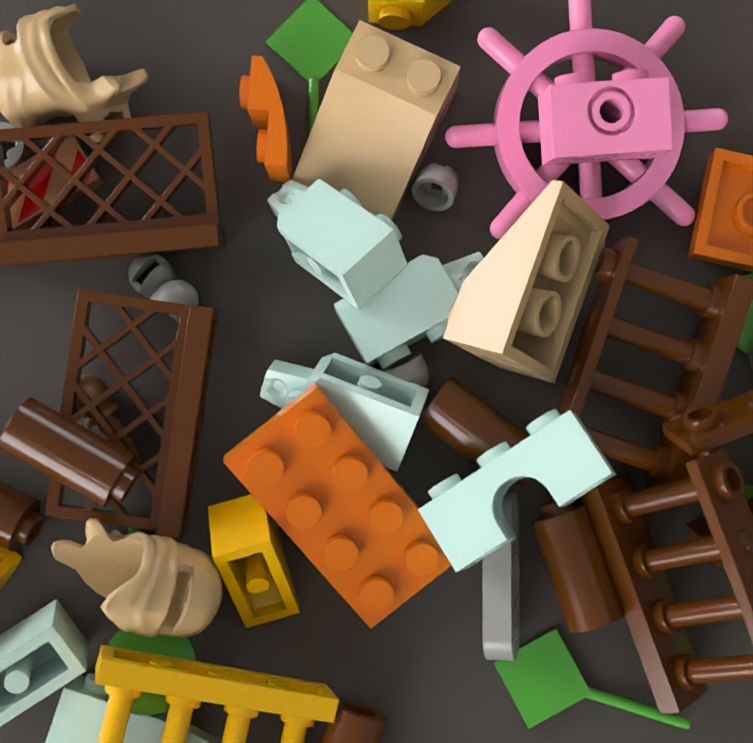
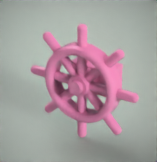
(589, 119)

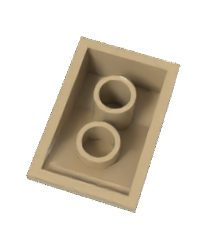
(378, 119)
(531, 286)

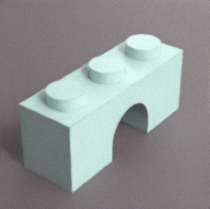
(469, 512)

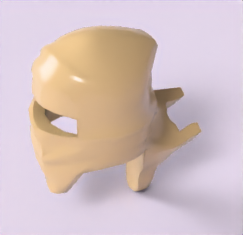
(48, 78)
(147, 580)

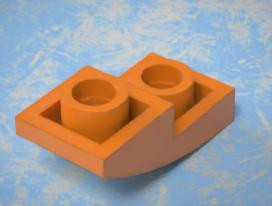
(262, 100)

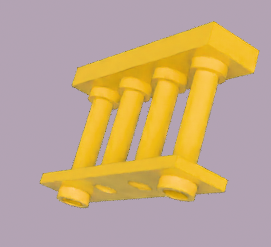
(189, 682)

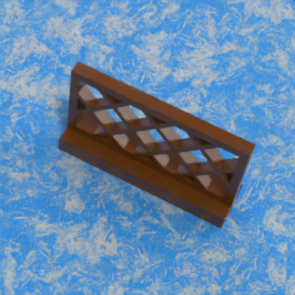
(111, 238)
(183, 412)

